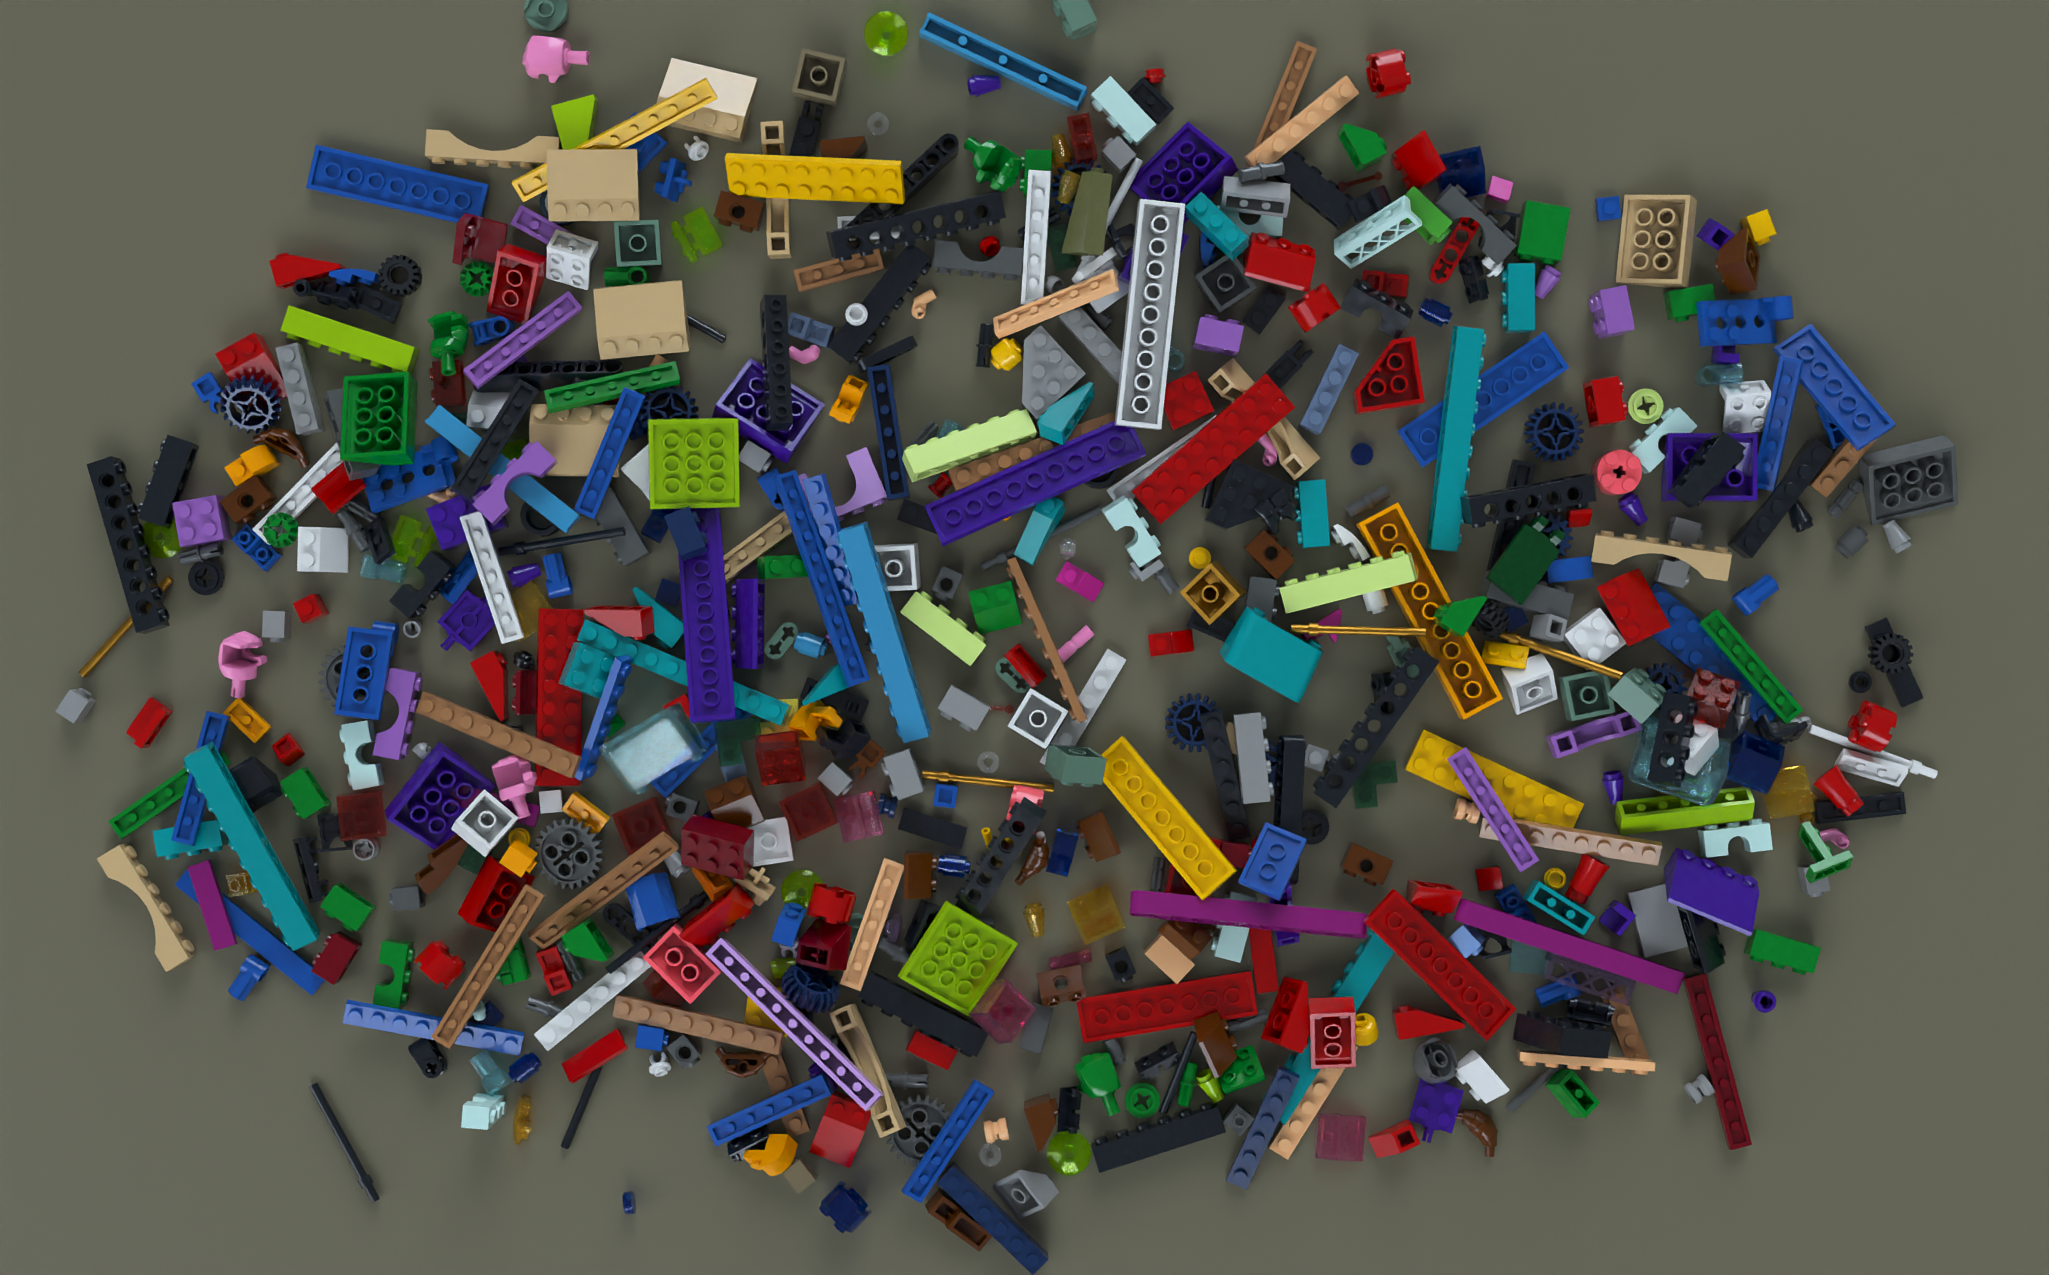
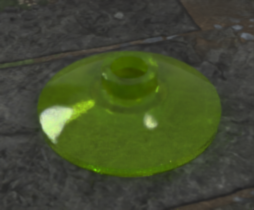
(881, 23)
(165, 547)
(796, 880)
(1067, 1142)

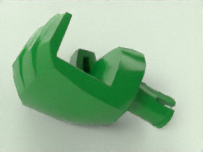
(994, 163)
(450, 339)
(1099, 1079)

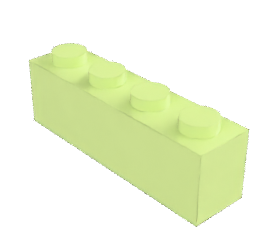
(943, 628)

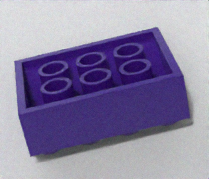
(1184, 169)
(746, 403)
(1739, 481)
(749, 623)
(424, 801)
(1711, 890)

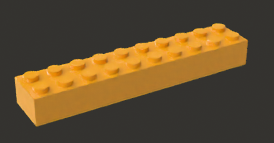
(1460, 664)

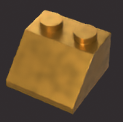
(1213, 592)

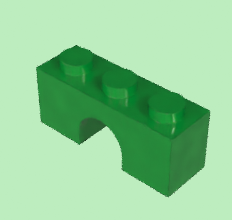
(398, 956)

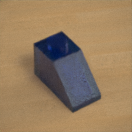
(1062, 852)

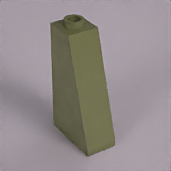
(1089, 215)

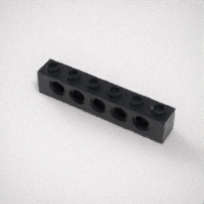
(776, 363)
(1582, 493)
(1030, 815)

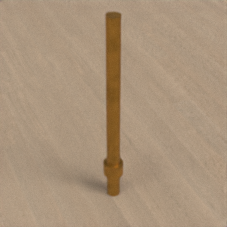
(1314, 629)
(117, 635)
(1516, 639)
(945, 777)

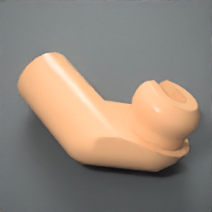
(920, 303)
(442, 496)

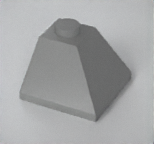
(1026, 1191)

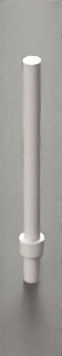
(1116, 203)
(1913, 766)

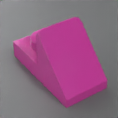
(1079, 581)
(1331, 619)

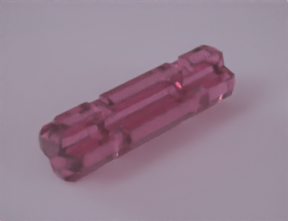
(1070, 959)

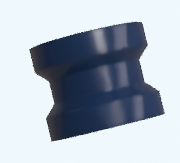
(887, 805)

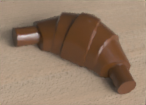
(285, 442)
(1036, 859)
(742, 1064)
(1481, 1127)

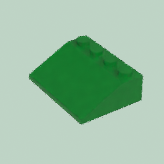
(379, 418)

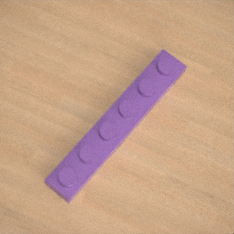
(522, 339)
(1492, 809)

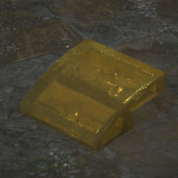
(526, 603)
(1789, 794)

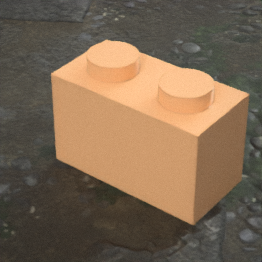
(1169, 958)

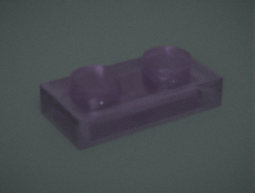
(893, 927)

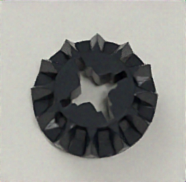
(198, 570)
(1320, 832)

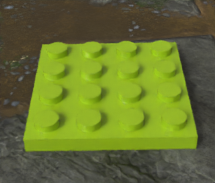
(693, 463)
(957, 958)

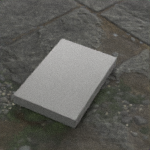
(1656, 921)

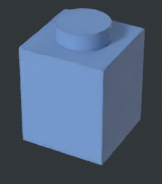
(1467, 940)

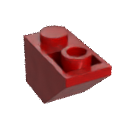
(1394, 1139)

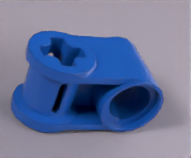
(487, 330)
(769, 487)

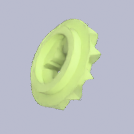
(1649, 396)

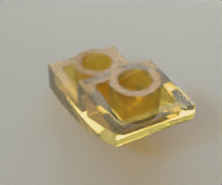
(239, 884)
(521, 1125)

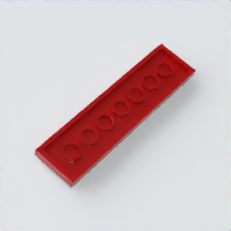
(1213, 448)
(557, 705)
(1439, 965)
(1165, 1006)

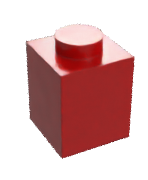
(310, 608)

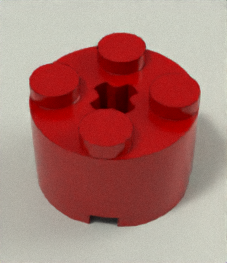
(1387, 72)
(1314, 307)
(1871, 726)
(832, 903)
(440, 964)

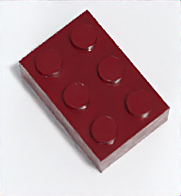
(717, 847)

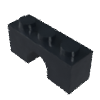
(1364, 296)
(437, 571)

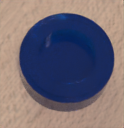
(1361, 454)
(629, 1203)

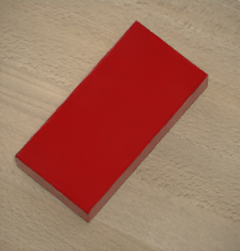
(1025, 665)

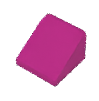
(1499, 190)

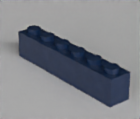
(888, 432)
(993, 1218)

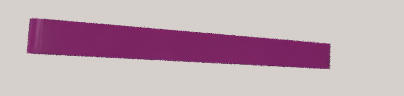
(1248, 914)
(1568, 945)

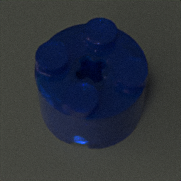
(845, 1208)

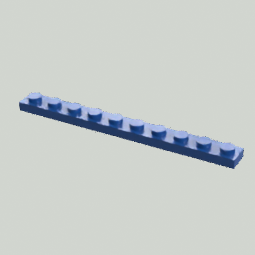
(821, 578)

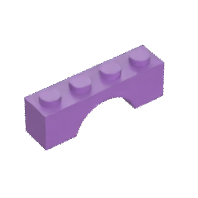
(493, 501)
(404, 687)
(1592, 732)

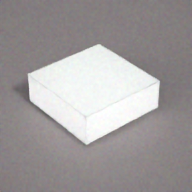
(551, 801)

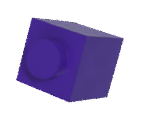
(1714, 234)

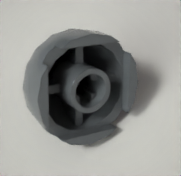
(1435, 1061)

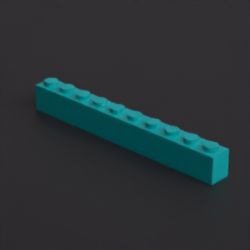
(1455, 438)
(676, 670)
(252, 846)
(1355, 983)

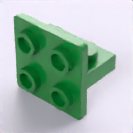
(1242, 1072)

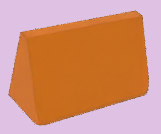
(713, 884)

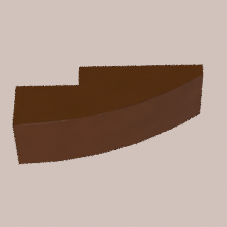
(441, 864)
(957, 1220)

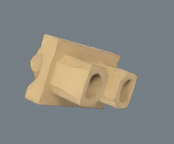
(758, 884)

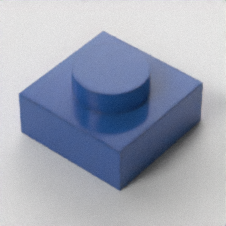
(1608, 208)
(945, 795)

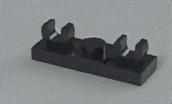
(842, 702)
(309, 869)

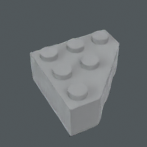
(1046, 372)

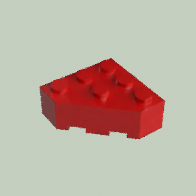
(1392, 380)

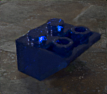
(1465, 169)
(1754, 762)

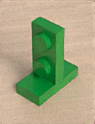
(1826, 863)

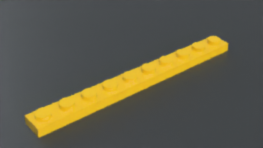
(628, 131)

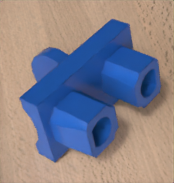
(675, 179)

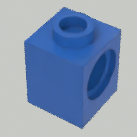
(651, 1037)

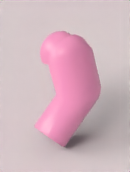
(805, 356)
(1270, 453)
(1836, 837)

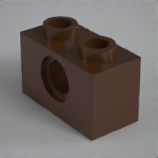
(730, 202)
(236, 501)
(1280, 563)
(1379, 864)
(1068, 976)

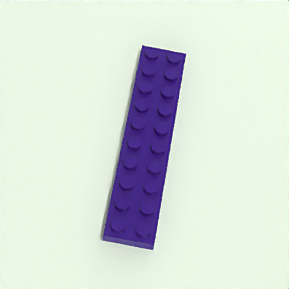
(1033, 481)
(707, 626)

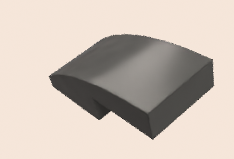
(1036, 1029)

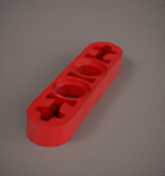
(1457, 246)

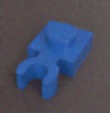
(208, 390)

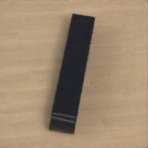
(911, 185)
(550, 374)
(1289, 787)

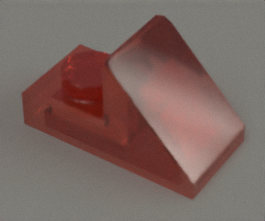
(661, 989)

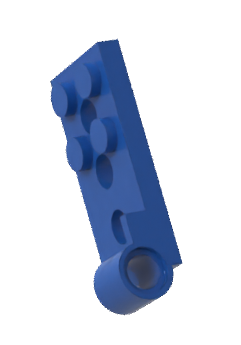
(1766, 309)
(437, 453)
(383, 640)

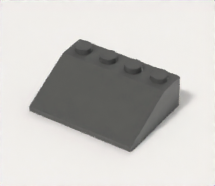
(1909, 479)

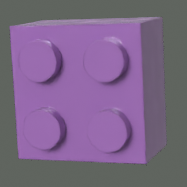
(1611, 312)
(1218, 335)
(201, 521)

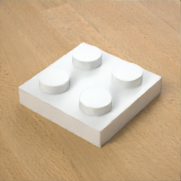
(772, 842)

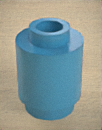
(810, 645)

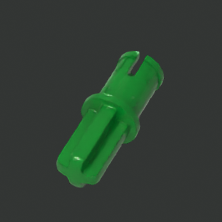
(1187, 1084)

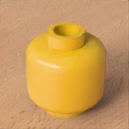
(1006, 354)
(1365, 1029)

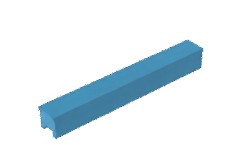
(1003, 62)
(524, 486)

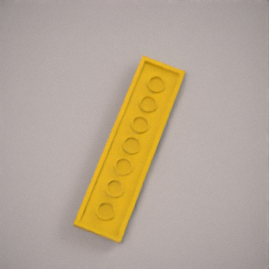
(815, 178)
(1520, 795)
(1165, 819)

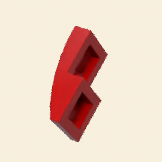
(1394, 284)
(554, 970)
(931, 1050)

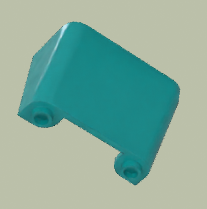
(1271, 654)

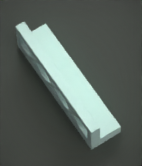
(1371, 231)

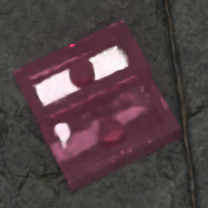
(858, 816)
(1340, 1137)

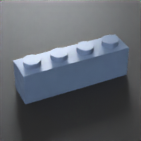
(1328, 389)

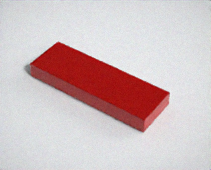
(1263, 960)
(594, 1056)

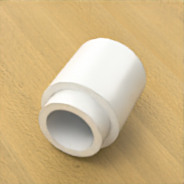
(1375, 601)

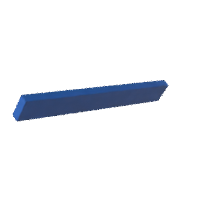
(263, 941)

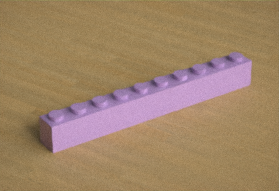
(795, 1024)

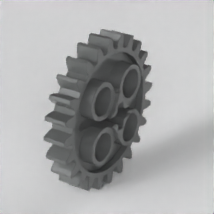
(332, 674)
(557, 836)
(934, 1116)

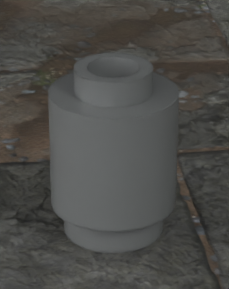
(1851, 541)

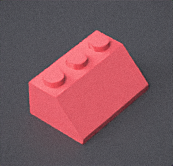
(682, 964)

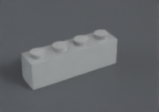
(1093, 340)
(300, 389)
(1252, 758)

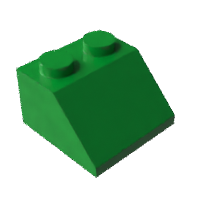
(1362, 146)
(995, 607)
(1459, 614)
(587, 942)

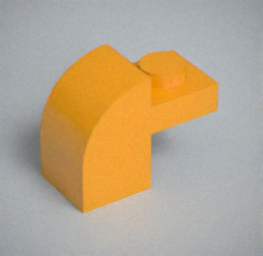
(849, 399)
(252, 462)
(812, 716)
(775, 1157)

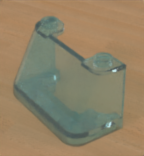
(654, 748)
(1697, 789)

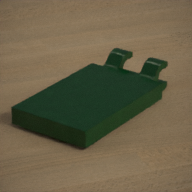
(1525, 560)

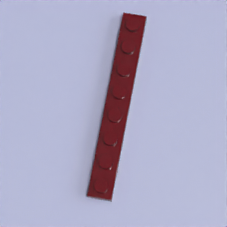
(1717, 1061)

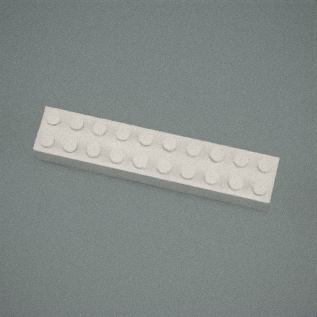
(1149, 314)

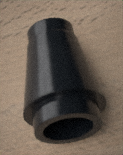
(1799, 517)

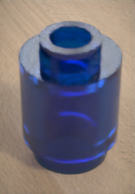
(1435, 312)
(954, 865)
(524, 1067)

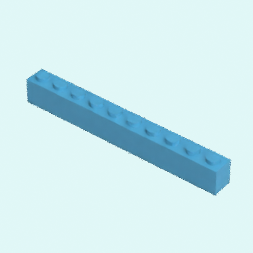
(884, 632)

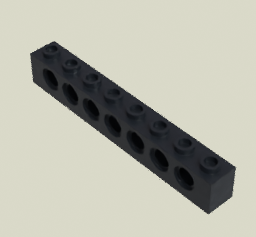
(839, 238)
(100, 474)
(1335, 794)

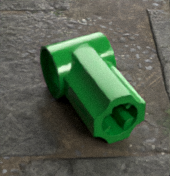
(624, 276)

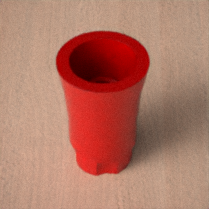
(1839, 790)
(1586, 878)

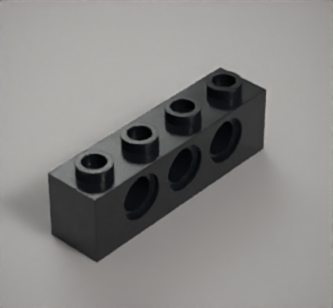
(1667, 728)

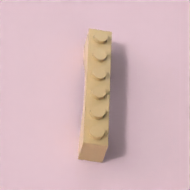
(444, 146)
(778, 209)
(1293, 451)
(1709, 563)
(171, 945)
(855, 1037)

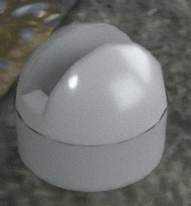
(1054, 284)
(408, 628)
(422, 750)

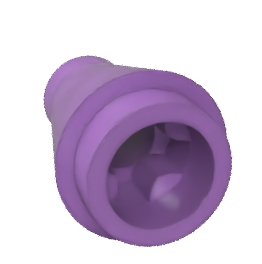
(1546, 281)

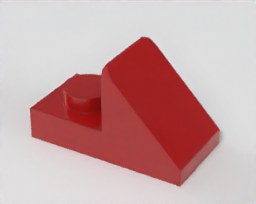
(1170, 643)

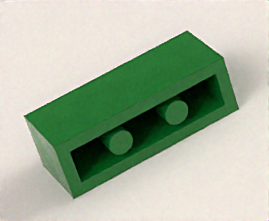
(1782, 951)

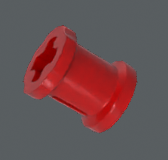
(941, 485)

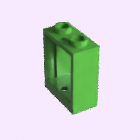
(1434, 222)

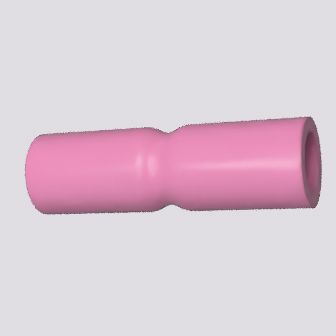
(1076, 642)

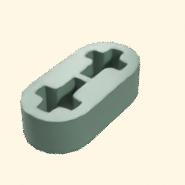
(778, 637)
(1009, 679)

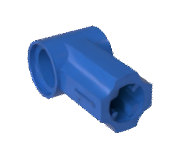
(558, 581)
(1750, 597)
(250, 973)
(1556, 991)

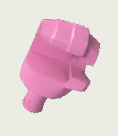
(551, 57)
(238, 661)
(515, 780)

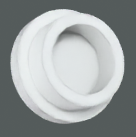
(856, 314)

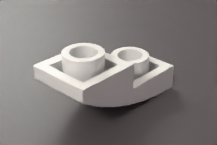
(1344, 537)

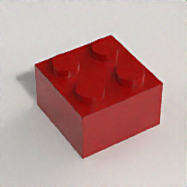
(1186, 401)
(1604, 401)

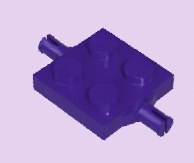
(467, 621)
(1436, 1107)

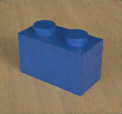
(789, 924)

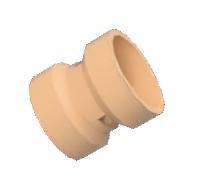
(1466, 811)
(996, 1130)

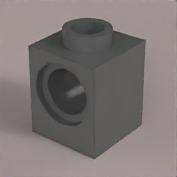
(947, 573)
(691, 806)
(407, 898)
(685, 1040)
(1238, 1118)

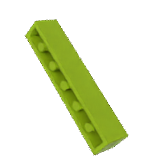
(349, 339)
(1676, 813)

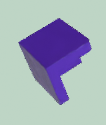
(1724, 355)
(1617, 917)

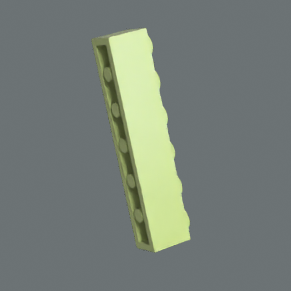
(968, 445)
(1348, 582)

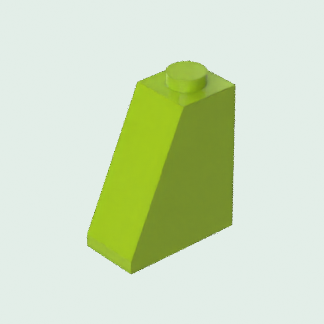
(576, 120)

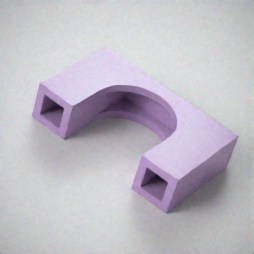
(868, 485)

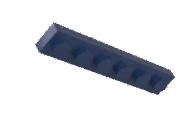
(1262, 1127)

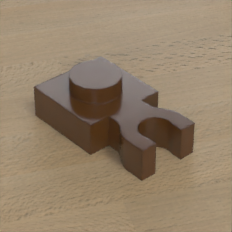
(868, 756)

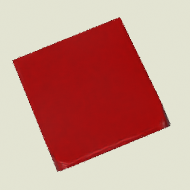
(1578, 517)
(288, 750)
(1489, 878)

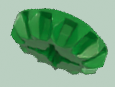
(466, 278)
(285, 539)
(1140, 1110)

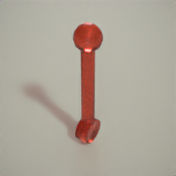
(1342, 185)
(1009, 708)

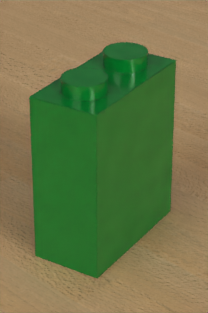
(1542, 232)

